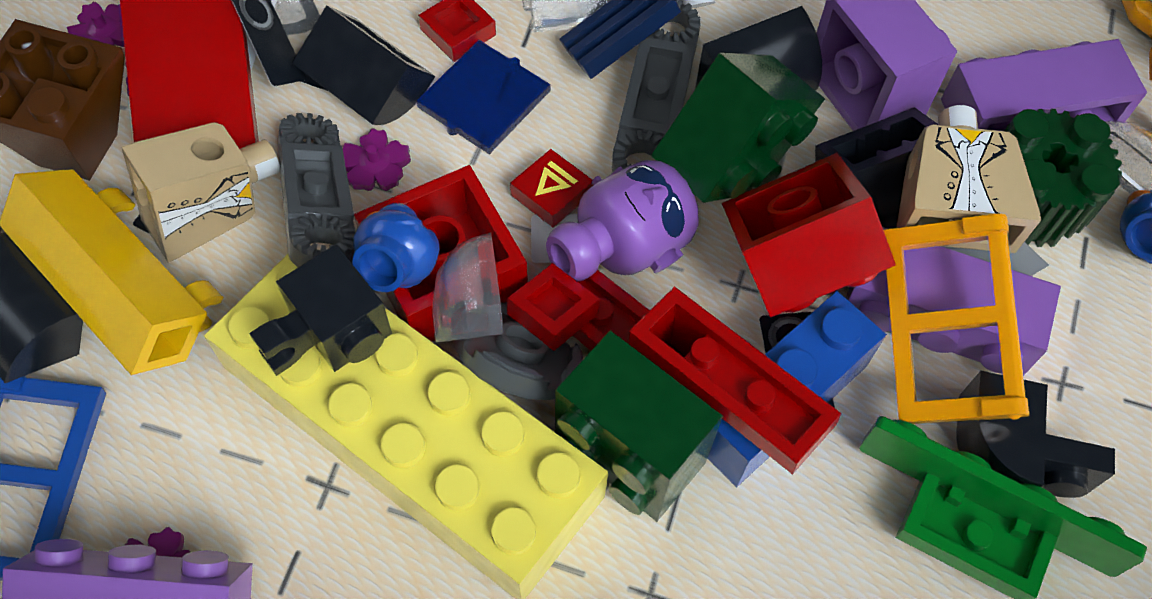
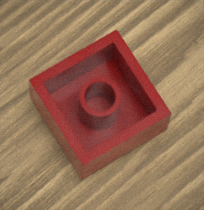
(455, 211)
(809, 235)

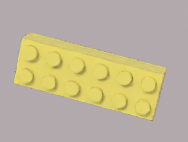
(428, 440)

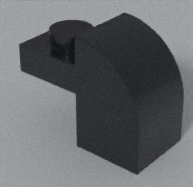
(1025, 451)

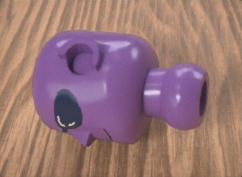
(627, 223)

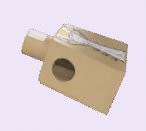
(968, 174)
(195, 184)

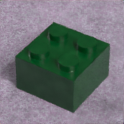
(739, 125)
(635, 425)

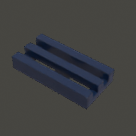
(615, 31)

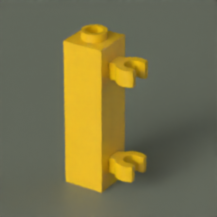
(105, 269)

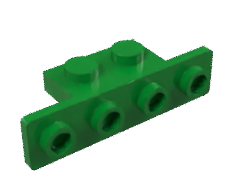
(988, 521)

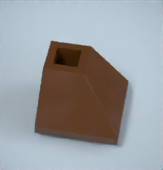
(59, 97)

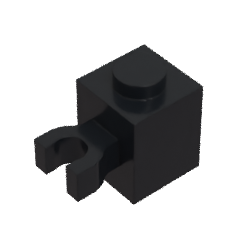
(328, 310)

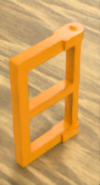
(1003, 314)

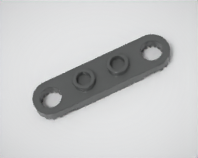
(656, 87)
(314, 188)

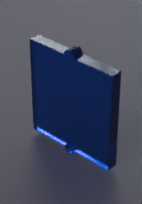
(483, 96)

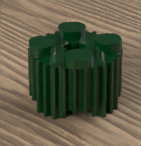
(1068, 169)

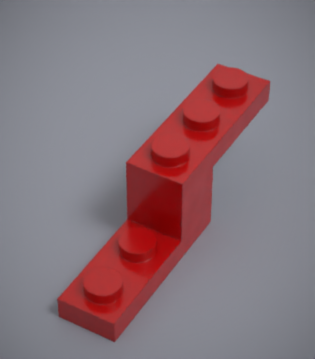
(717, 367)

